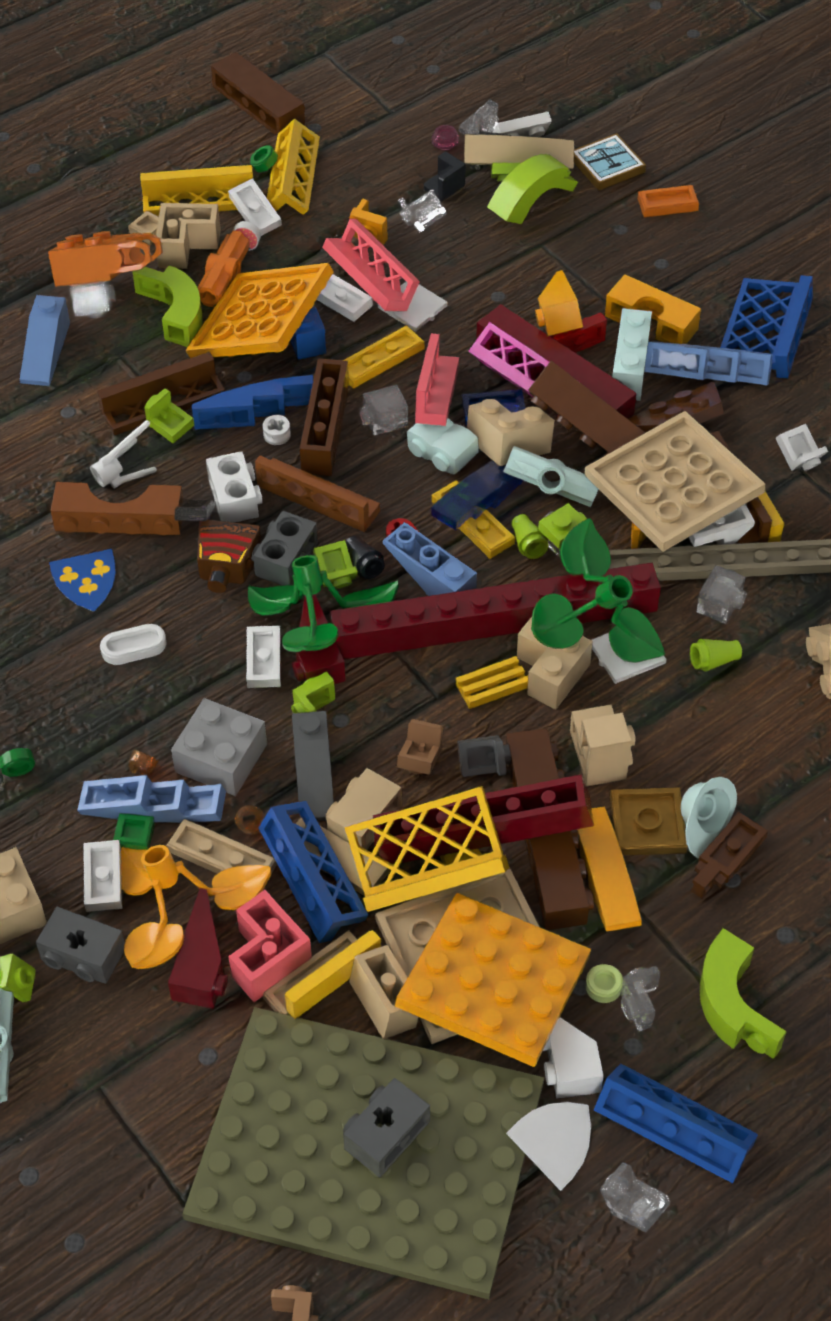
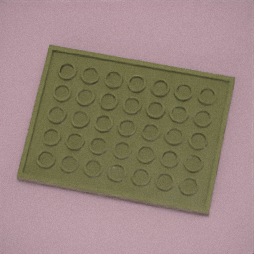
(283, 1171)

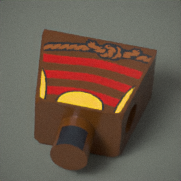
(225, 552)

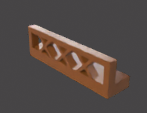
(316, 493)

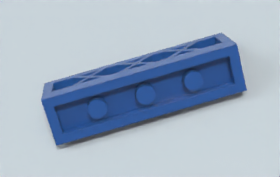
(302, 870)
(675, 1122)

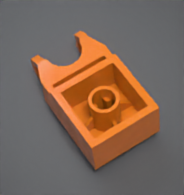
(100, 257)

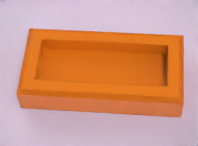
(668, 201)

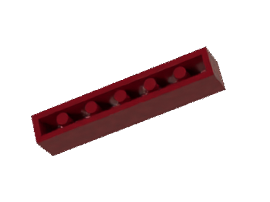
(596, 380)
(516, 813)

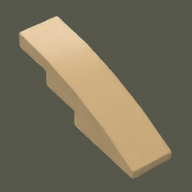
(515, 149)

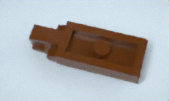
(727, 854)

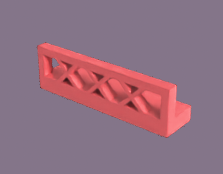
(372, 274)
(435, 385)

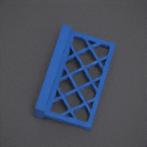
(789, 326)

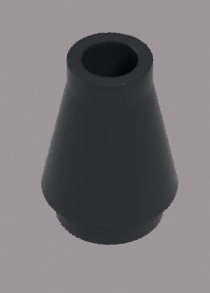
(365, 557)

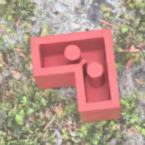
(273, 947)

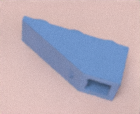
(428, 563)

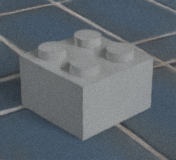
(219, 746)

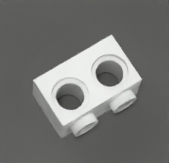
(233, 487)

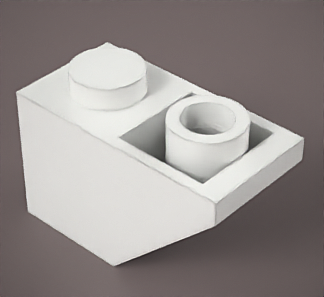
(573, 1062)

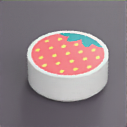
(249, 231)

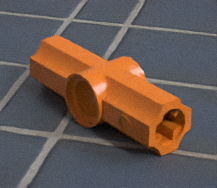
(223, 268)

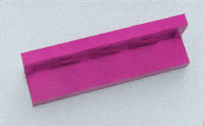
(502, 366)

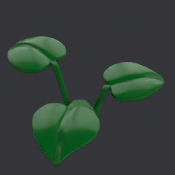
(308, 582)
(556, 622)

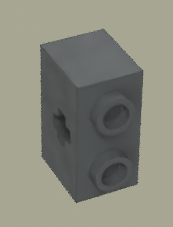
(80, 945)
(380, 1147)

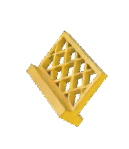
(435, 879)

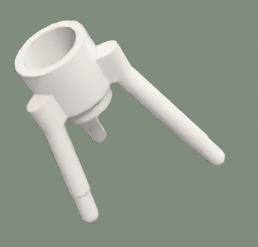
(108, 468)

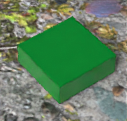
(134, 831)

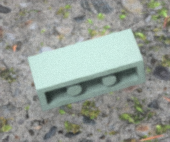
(632, 349)

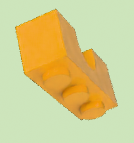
(675, 317)

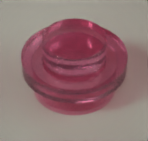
(445, 137)

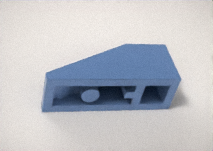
(44, 339)

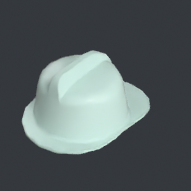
(707, 812)

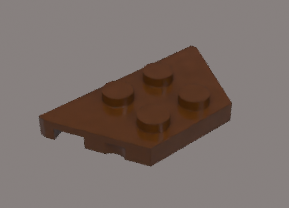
(700, 403)

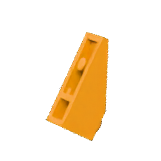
(558, 306)

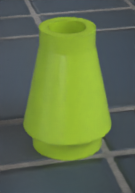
(528, 537)
(710, 653)

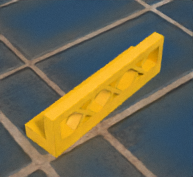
(283, 175)
(193, 185)

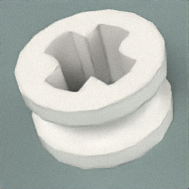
(276, 430)

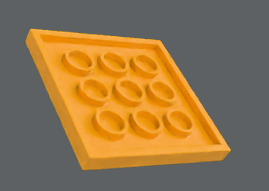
(260, 311)
(493, 979)

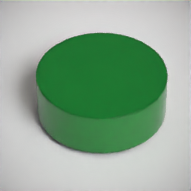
(263, 158)
(17, 762)

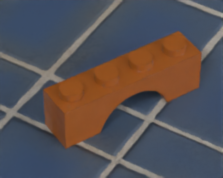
(79, 510)

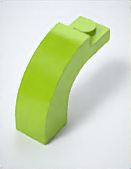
(527, 184)
(180, 293)
(722, 1003)

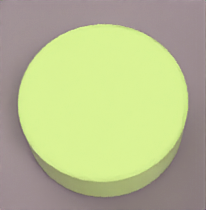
(604, 983)

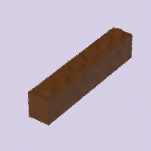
(553, 857)

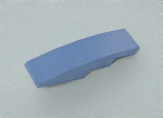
(708, 362)
(164, 800)

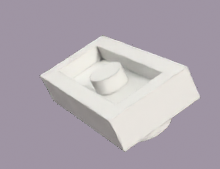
(530, 126)
(255, 206)
(345, 298)
(263, 657)
(102, 876)

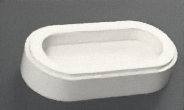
(133, 644)

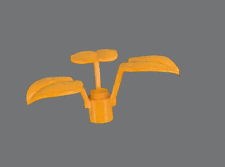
(155, 867)

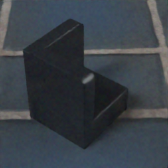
(449, 177)

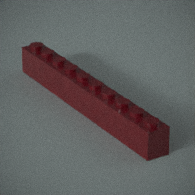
(477, 612)

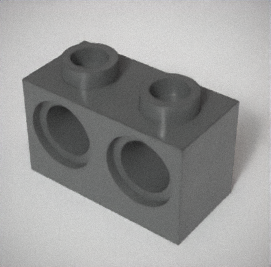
(284, 542)

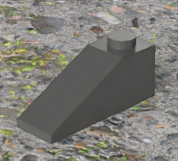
(313, 761)

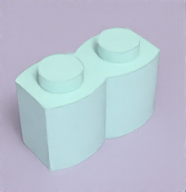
(447, 446)

